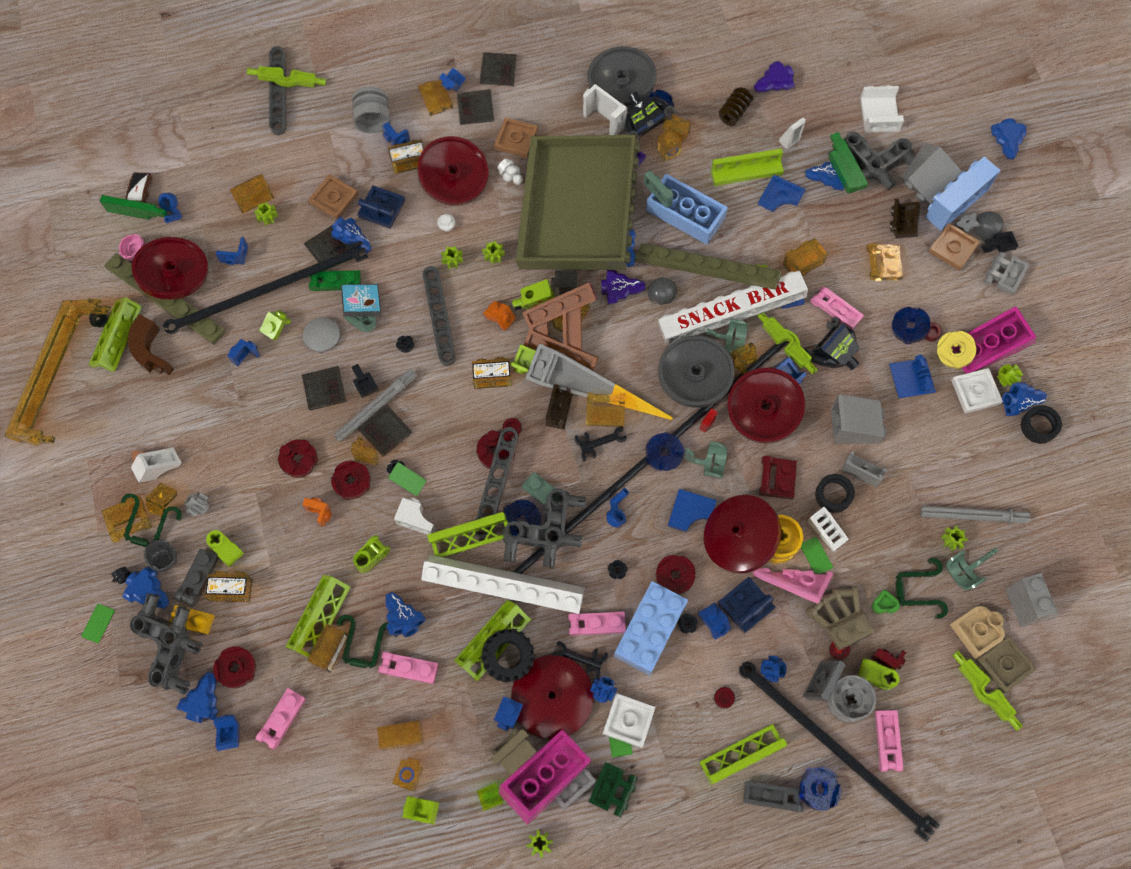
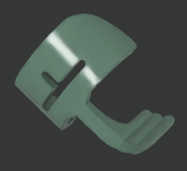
(741, 331)
(720, 458)
(963, 581)

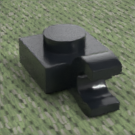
(1002, 241)
(364, 382)

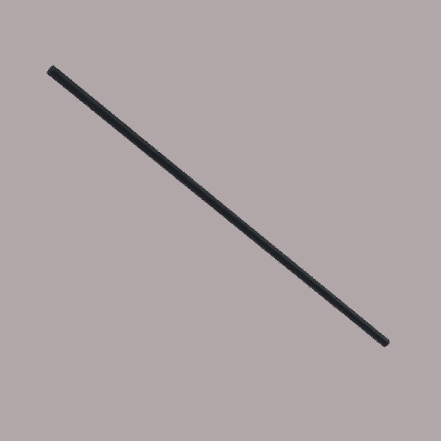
(641, 464)

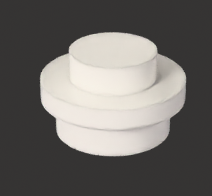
(446, 222)

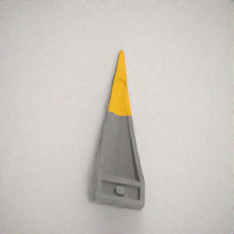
(554, 367)

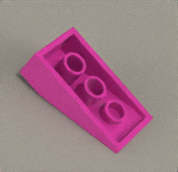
(999, 339)
(544, 777)

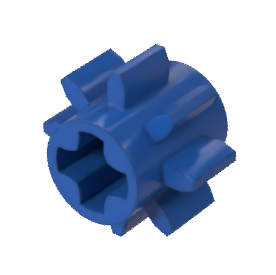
(773, 668)
(603, 689)

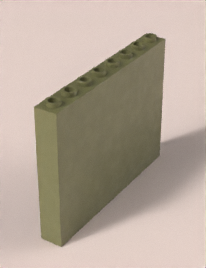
(578, 203)

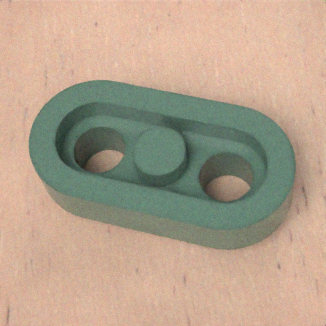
(363, 323)

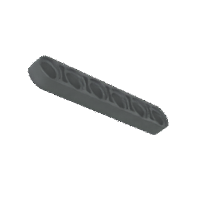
(277, 90)
(439, 315)
(498, 483)

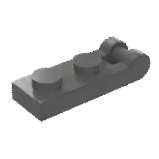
(197, 577)
(772, 796)

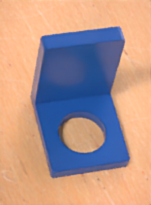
(233, 258)

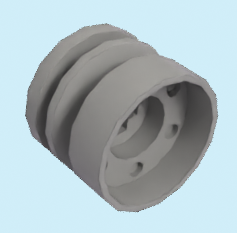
(370, 109)
(863, 698)

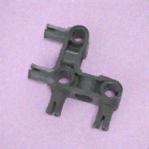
(883, 161)
(538, 535)
(171, 641)

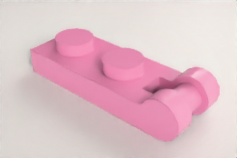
(837, 307)
(597, 623)
(409, 668)
(281, 718)
(888, 740)

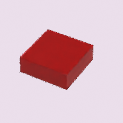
(708, 420)

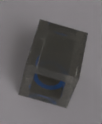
(564, 281)

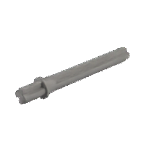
(397, 386)
(976, 514)

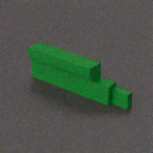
(846, 165)
(131, 208)

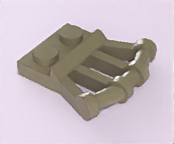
(847, 630)

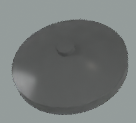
(623, 72)
(696, 371)

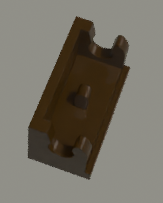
(558, 407)

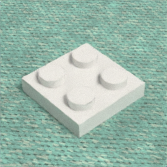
(976, 390)
(629, 720)

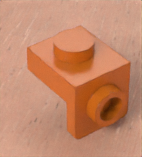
(500, 314)
(317, 506)

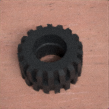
(523, 645)

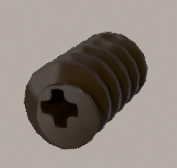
(735, 106)

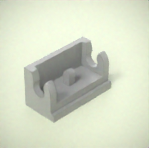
(863, 470)

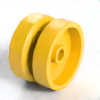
(790, 540)

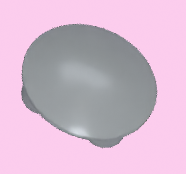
(321, 334)

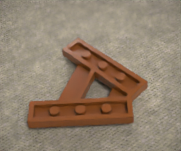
(569, 306)

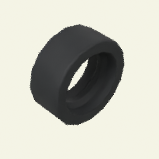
(1048, 413)
(838, 479)

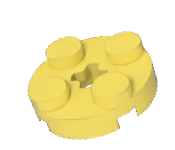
(955, 339)

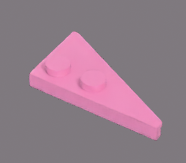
(801, 583)

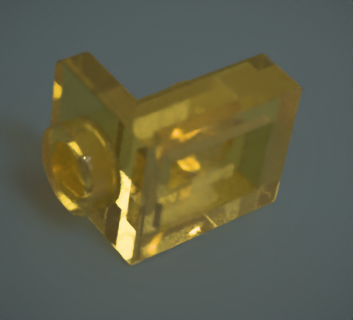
(744, 356)
(363, 454)
(160, 498)

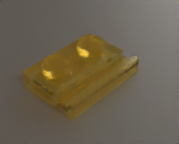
(435, 97)

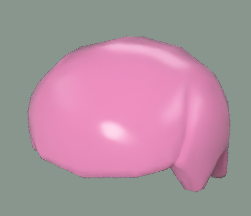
(130, 245)

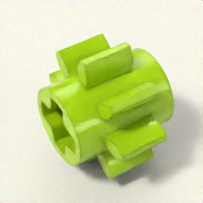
(266, 213)
(498, 252)
(447, 257)
(1009, 375)
(950, 541)
(534, 840)

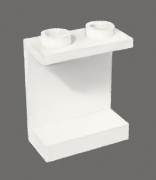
(606, 105)
(880, 109)

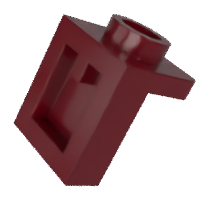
(887, 660)

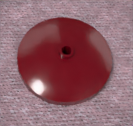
(453, 156)
(169, 268)
(766, 388)
(742, 534)
(565, 712)

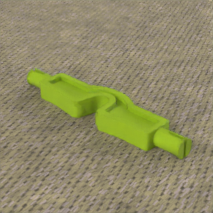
(276, 75)
(792, 350)
(995, 699)

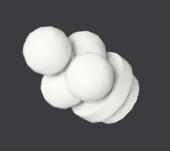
(510, 172)

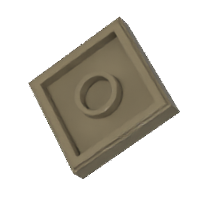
(1006, 664)

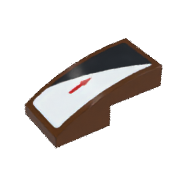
(138, 187)

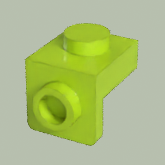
(274, 324)
(523, 359)
(420, 810)

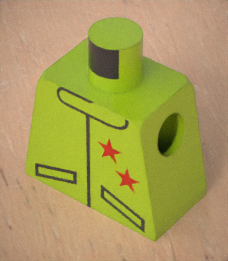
(534, 295)

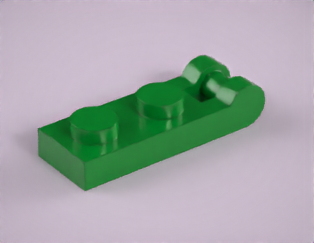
(333, 279)

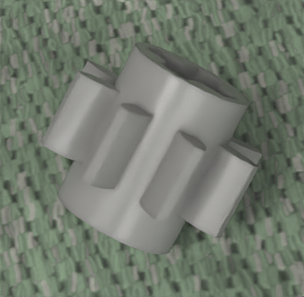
(196, 504)

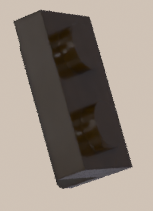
(905, 219)

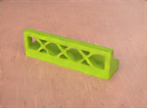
(748, 168)
(115, 334)
(466, 528)
(314, 610)
(500, 620)
(745, 762)

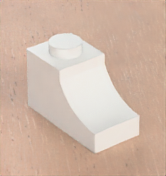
(152, 464)
(410, 516)

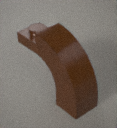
(139, 343)

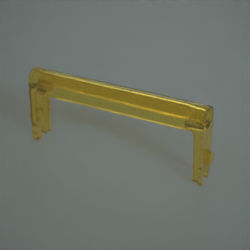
(45, 370)

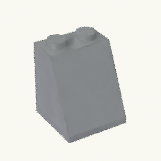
(930, 172)
(857, 420)
(1032, 600)

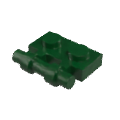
(606, 788)

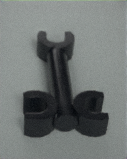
(587, 446)
(595, 663)

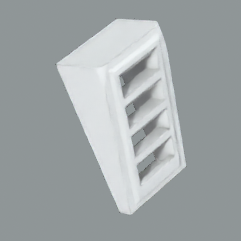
(793, 134)
(823, 533)

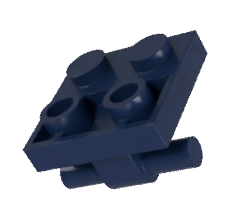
(380, 206)
(747, 604)

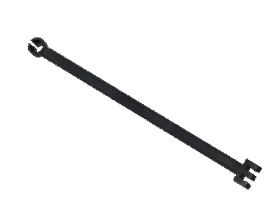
(266, 288)
(840, 752)

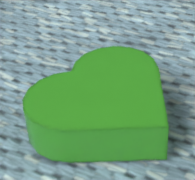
(885, 603)

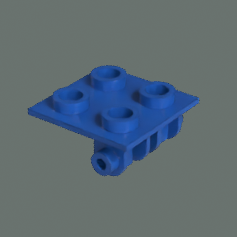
(912, 377)

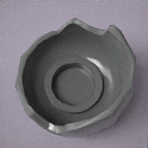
(990, 224)
(662, 291)
(160, 555)

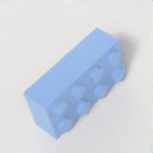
(962, 193)
(689, 211)
(650, 628)

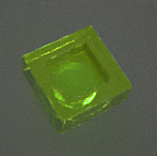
(489, 797)

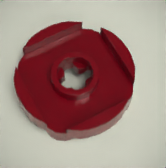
(484, 447)
(294, 448)
(360, 485)
(676, 563)
(244, 674)

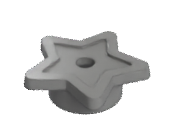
(968, 226)

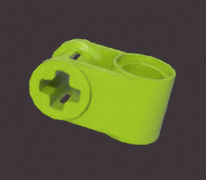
(225, 549)
(374, 551)
(876, 674)

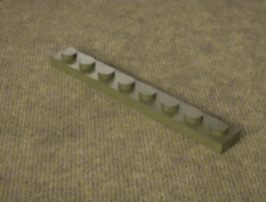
(708, 266)
(176, 307)

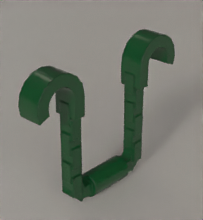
(140, 541)
(901, 592)
(359, 662)

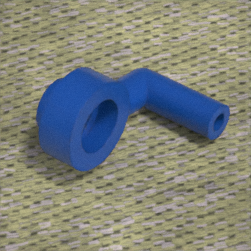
(169, 203)
(616, 516)

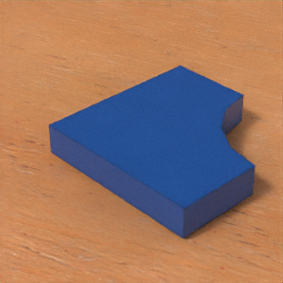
(780, 193)
(690, 508)

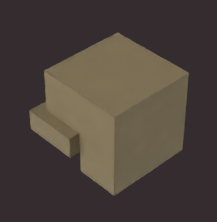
(513, 751)

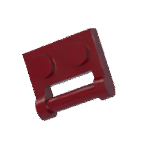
(784, 478)

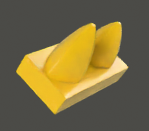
(196, 621)

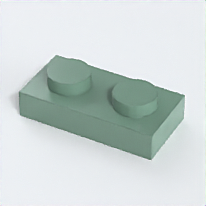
(659, 190)
(539, 488)

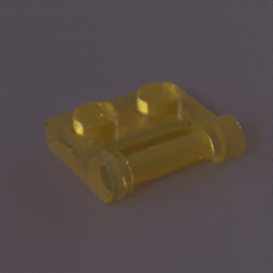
(890, 262)
(605, 415)
(120, 514)

